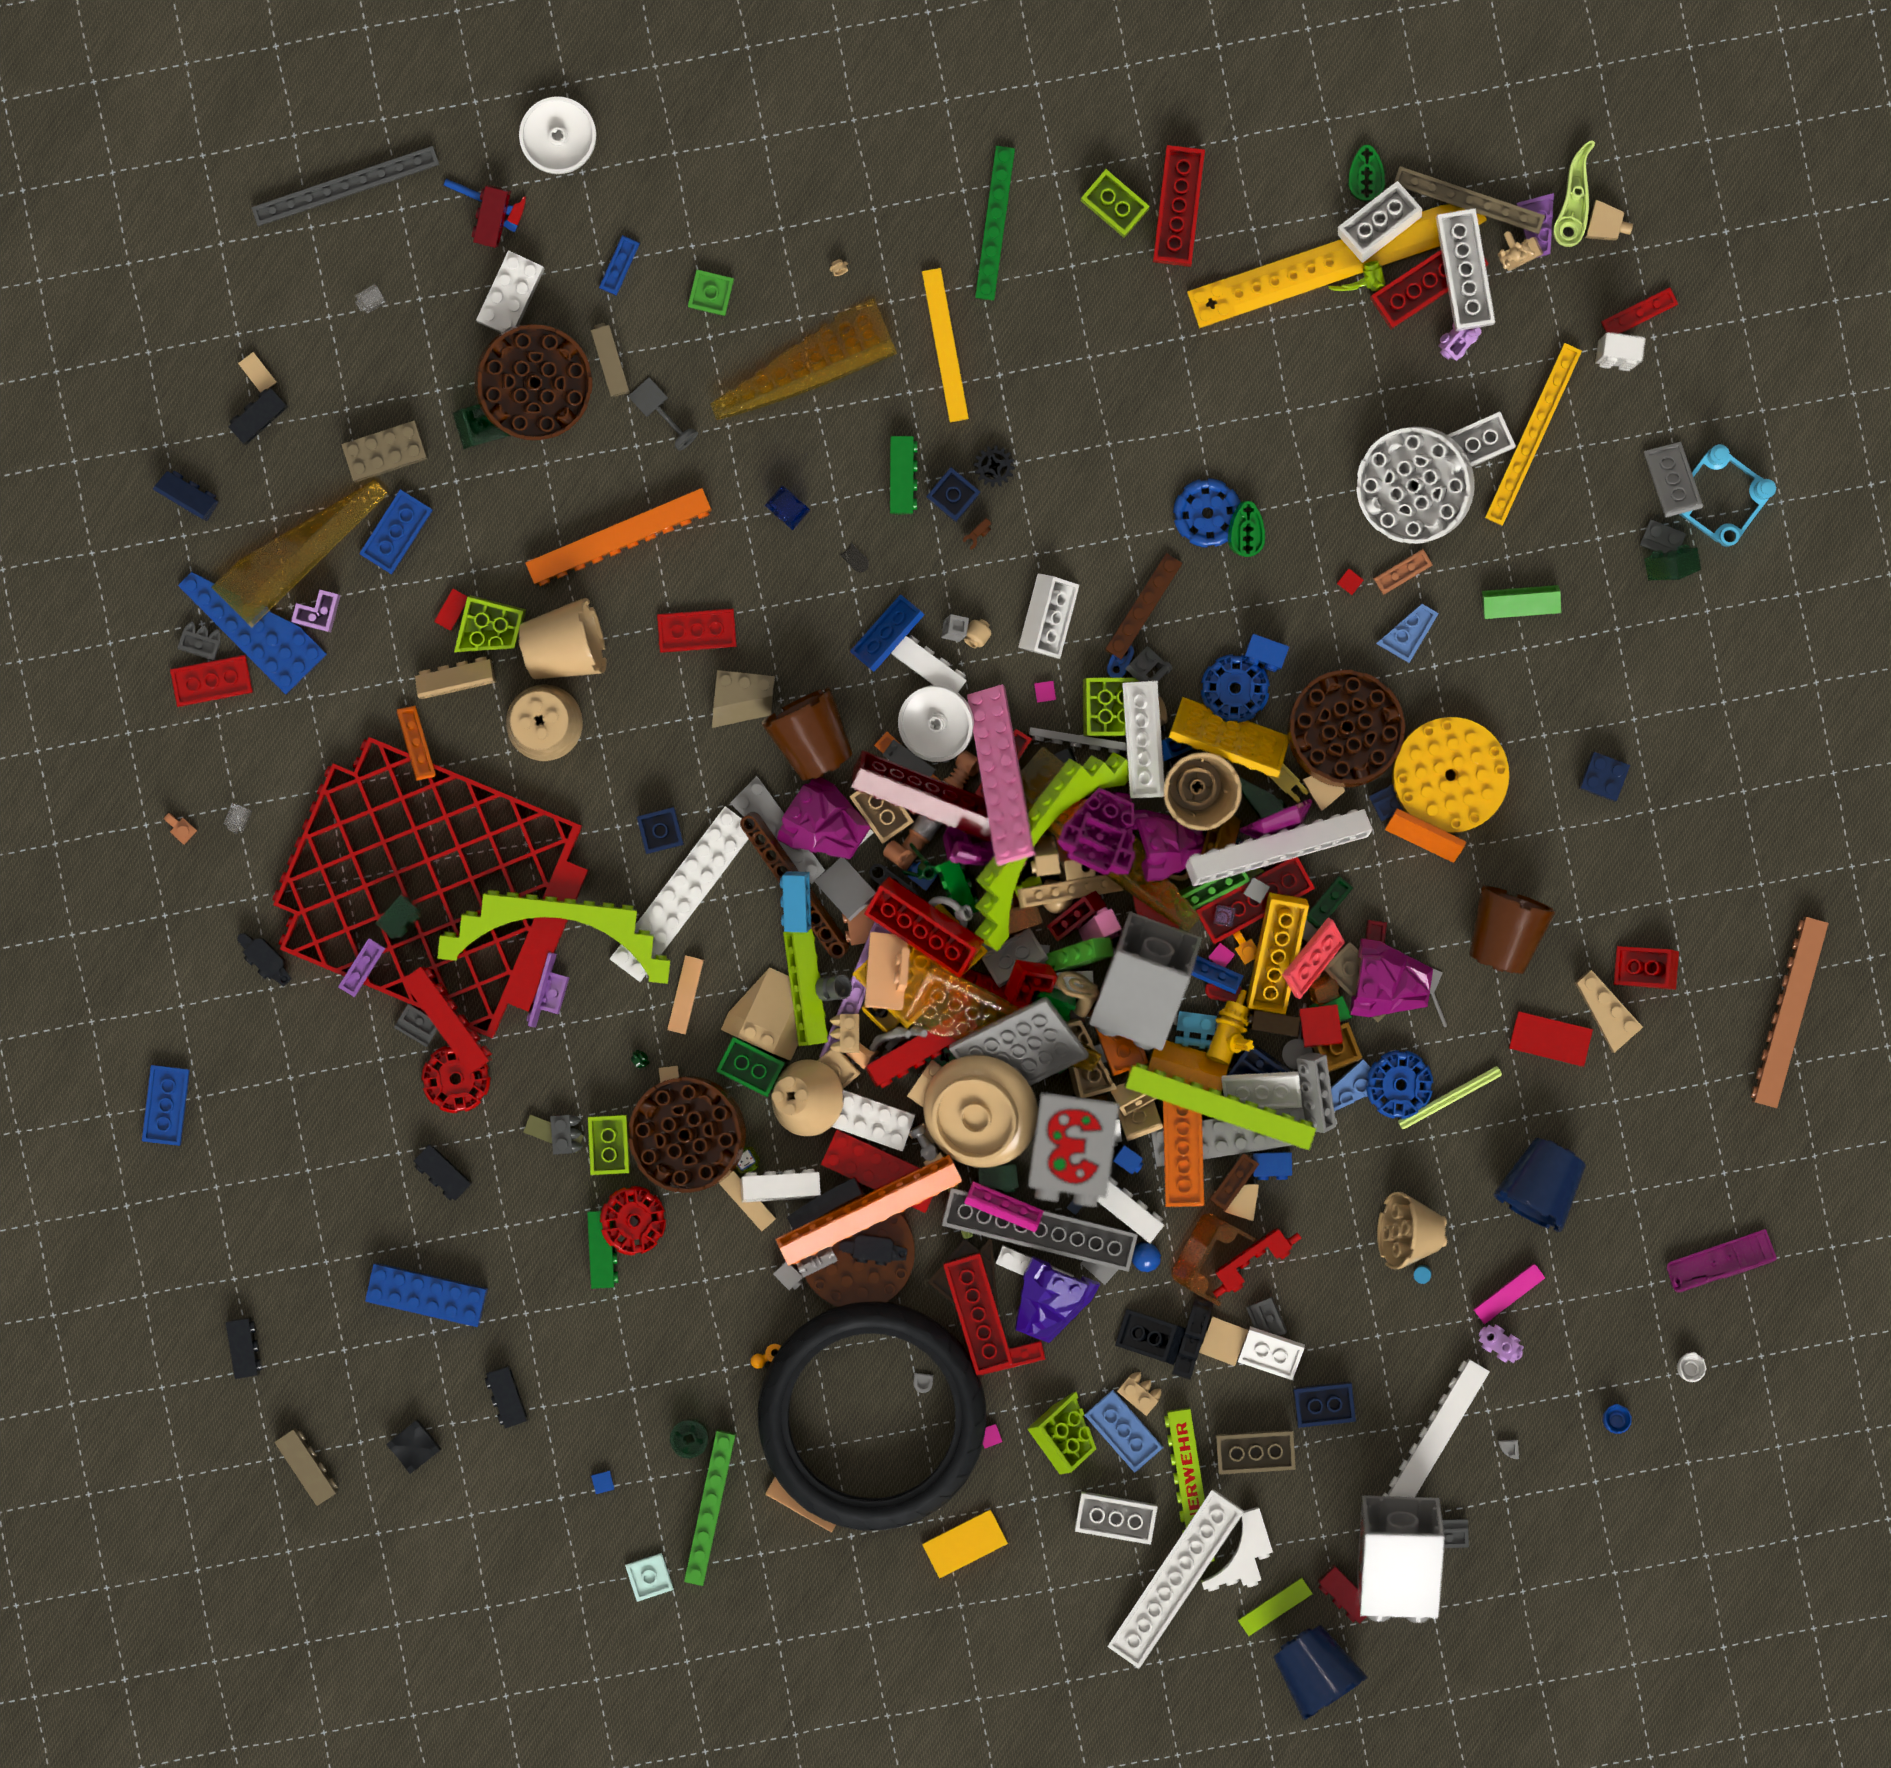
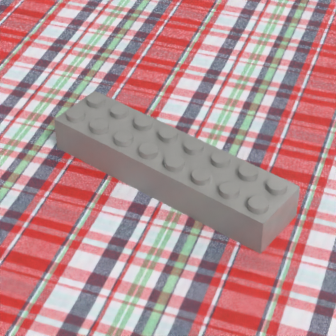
(1227, 1139)

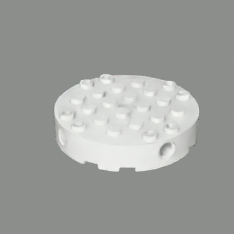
(1442, 478)

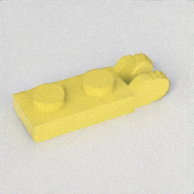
(1286, 781)

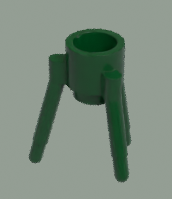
(925, 869)

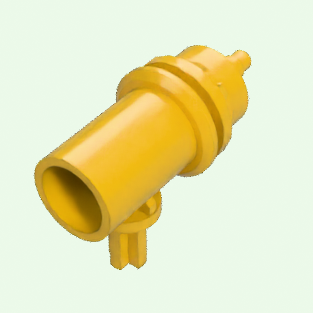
(1228, 1035)

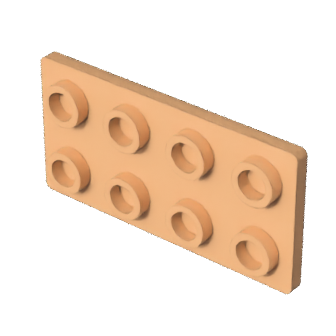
(886, 971)

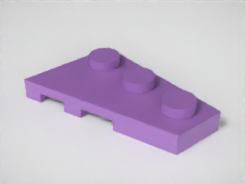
(1544, 206)

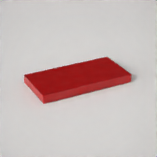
(696, 630)
(211, 680)
(1550, 1039)

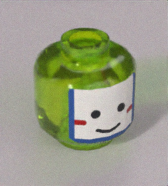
(748, 1161)

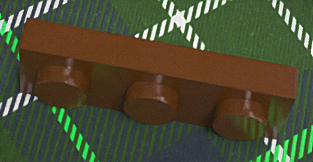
(1234, 1182)

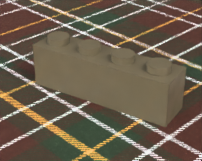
(306, 1467)

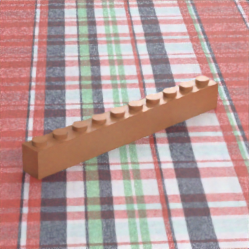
(1790, 1012)

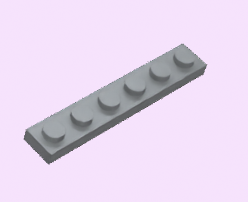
(1077, 740)

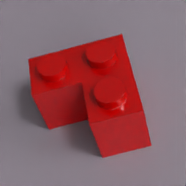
(1026, 978)

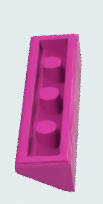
(1004, 1206)
(1509, 1293)

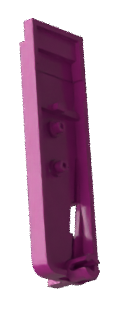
(1721, 1261)

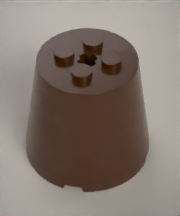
(810, 734)
(1508, 929)

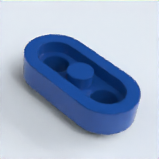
(1122, 664)

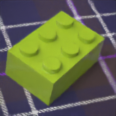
(1115, 203)
(609, 1144)

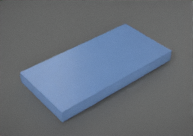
(1123, 1430)

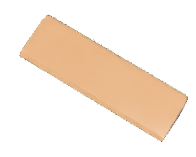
(685, 995)
(777, 1493)

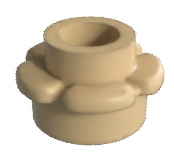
(839, 267)

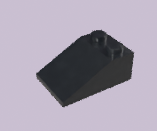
(1150, 1336)

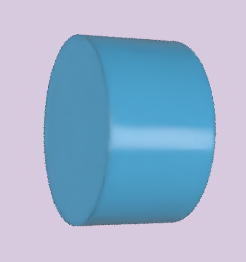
(1422, 1274)

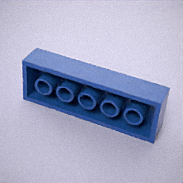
(426, 1294)

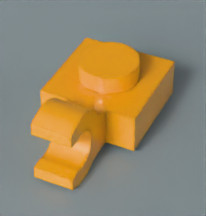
(1246, 949)

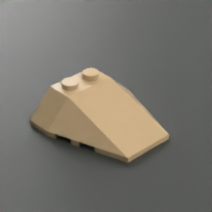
(766, 1016)

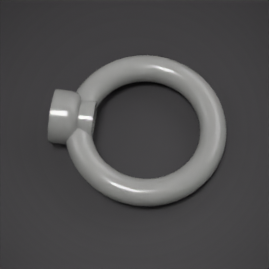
(962, 913)

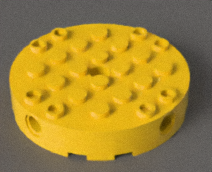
(1478, 767)

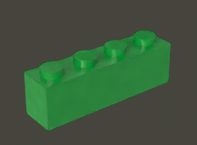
(902, 474)
(601, 1254)

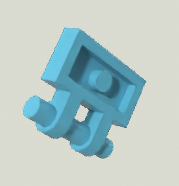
(1195, 1023)

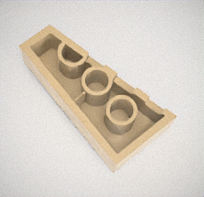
(1045, 858)
(1609, 1013)
(1087, 1082)

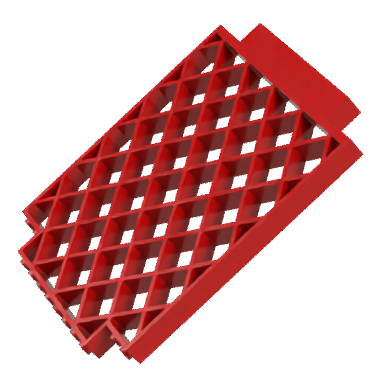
(542, 935)

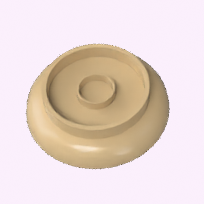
(980, 1111)

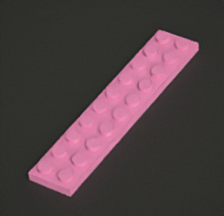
(1000, 775)

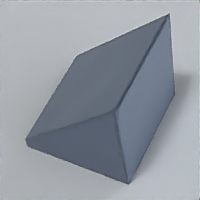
(1074, 1208)

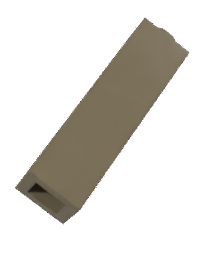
(610, 360)

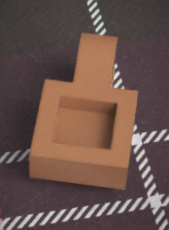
(182, 829)

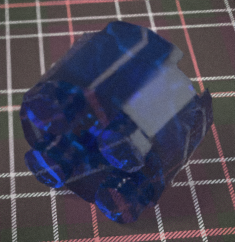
(787, 507)

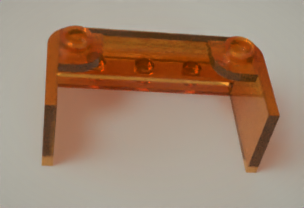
(1197, 1249)

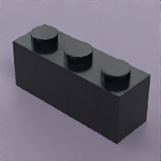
(257, 416)
(442, 1172)
(243, 1347)
(506, 1397)

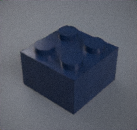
(953, 494)
(1604, 776)
(660, 830)

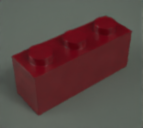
(491, 216)
(1076, 916)
(1343, 1592)

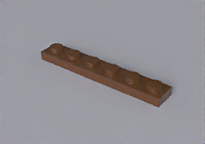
(1143, 606)

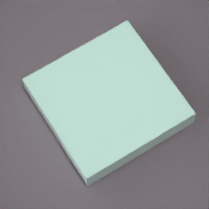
(649, 1577)

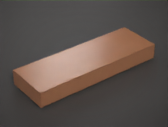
(1403, 571)

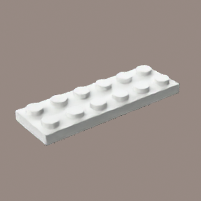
(1143, 739)

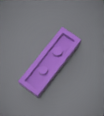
(361, 967)

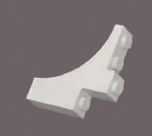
(1252, 1544)

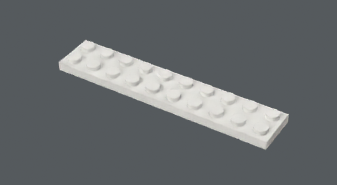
(686, 888)
(1176, 1578)

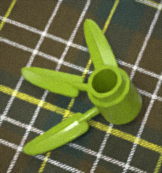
(1372, 279)

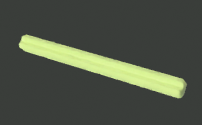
(1451, 1097)

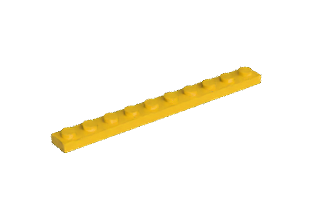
(1533, 434)

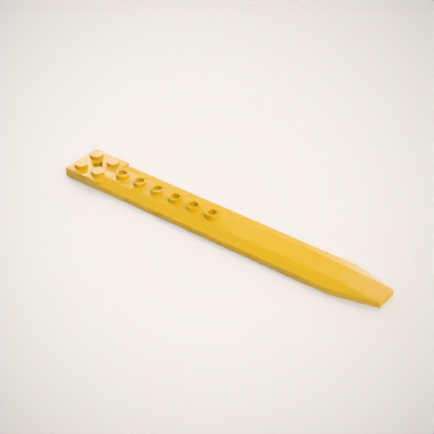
(1309, 271)

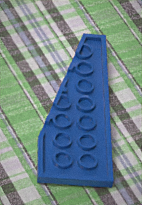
(272, 643)

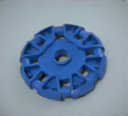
(1195, 512)
(1231, 699)
(1388, 1084)

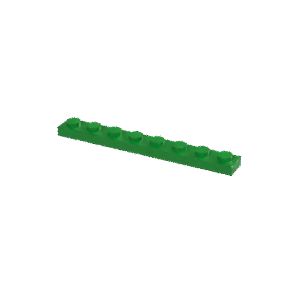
(995, 223)

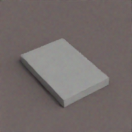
(845, 888)
(1020, 947)

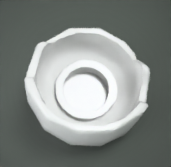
(1691, 1367)

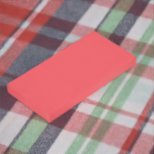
(1313, 958)

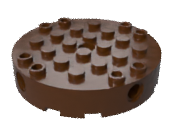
(505, 375)
(1338, 755)
(714, 1130)
(858, 1282)

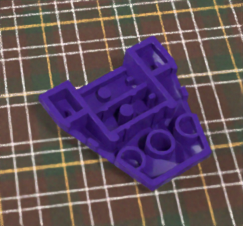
(1051, 1300)

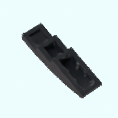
(826, 1203)
(1192, 1338)

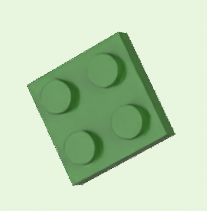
(711, 292)

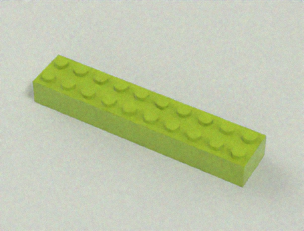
(1220, 1107)

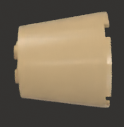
(563, 642)
(561, 725)
(1210, 803)

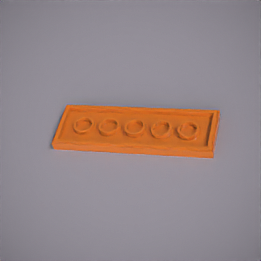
(1183, 1156)

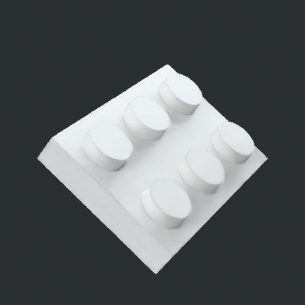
(1271, 1353)

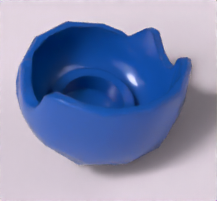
(1146, 1257)
(1617, 1419)

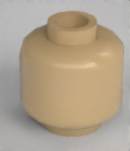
(977, 633)

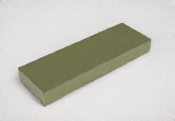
(542, 1129)

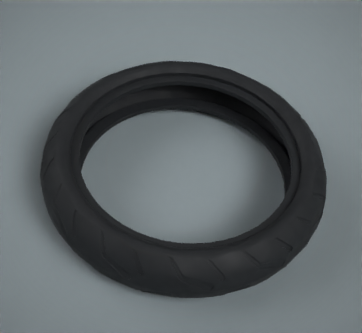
(850, 1510)

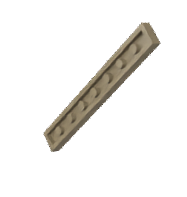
(1470, 199)

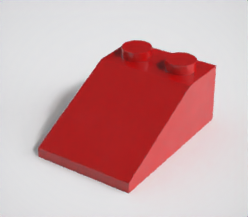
(1646, 967)

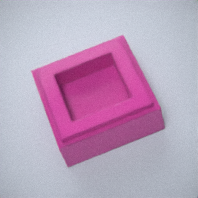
(1045, 691)
(1221, 955)
(991, 1436)

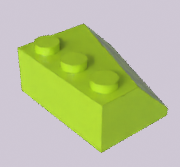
(488, 625)

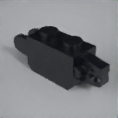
(265, 957)
(874, 1248)

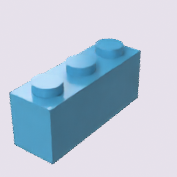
(796, 901)

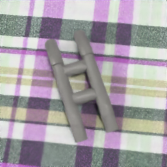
(896, 1036)

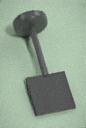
(649, 398)

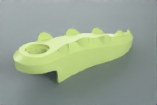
(1576, 203)

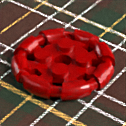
(452, 1090)
(622, 1217)

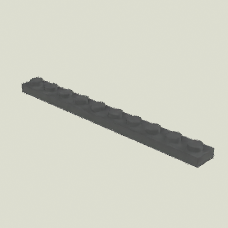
(345, 186)

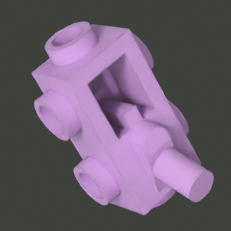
(1456, 342)
(1506, 1347)

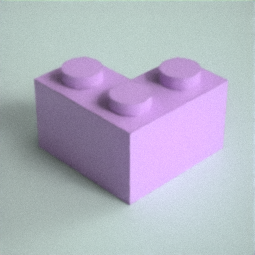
(321, 616)

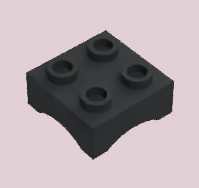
(413, 1446)

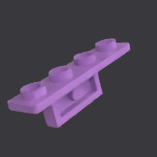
(549, 993)

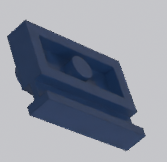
(1385, 802)

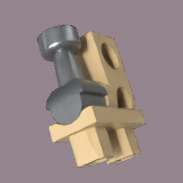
(929, 1150)

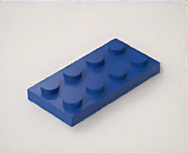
(396, 531)
(887, 633)
(165, 1105)

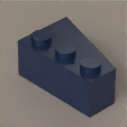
(1257, 1062)

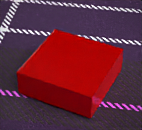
(1350, 582)

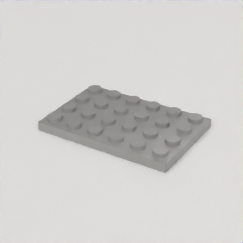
(1029, 1040)

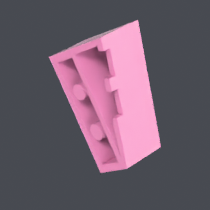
(1101, 926)

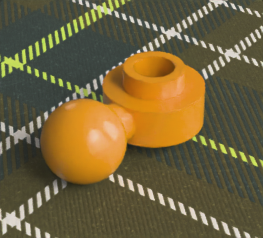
(758, 1360)

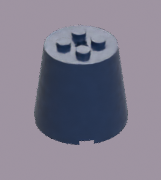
(1543, 1184)
(1317, 1670)

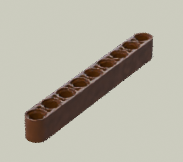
(783, 860)

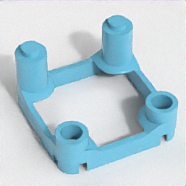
(1759, 490)

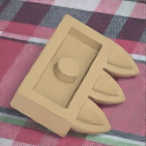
(847, 1033)
(1139, 1394)

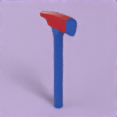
(514, 212)

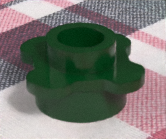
(639, 1059)

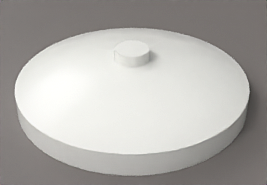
(557, 135)
(936, 723)

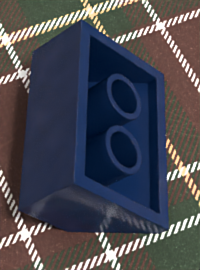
(186, 495)

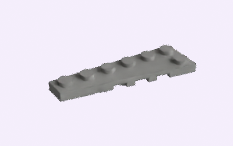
(758, 799)

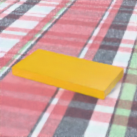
(964, 1543)

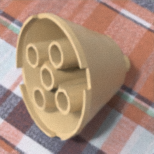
(807, 1097)
(1408, 1231)

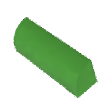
(1521, 602)

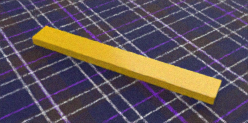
(945, 345)

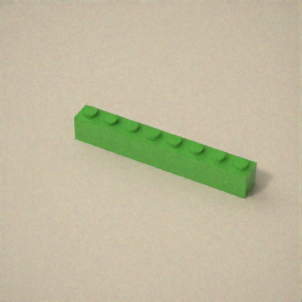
(710, 1507)

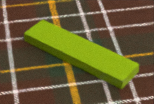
(1275, 1606)

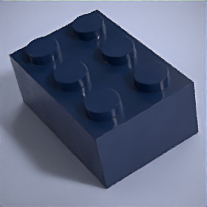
(1324, 1404)

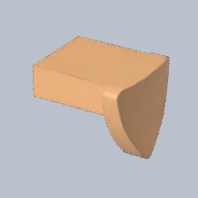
(864, 1057)

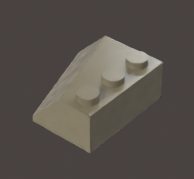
(741, 697)

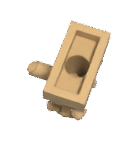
(1519, 252)

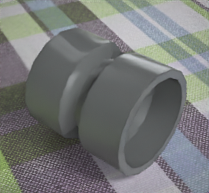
(833, 987)

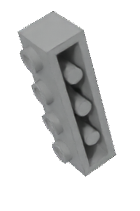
(1316, 1091)

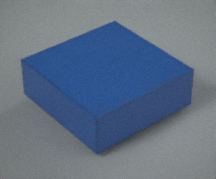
(603, 1482)

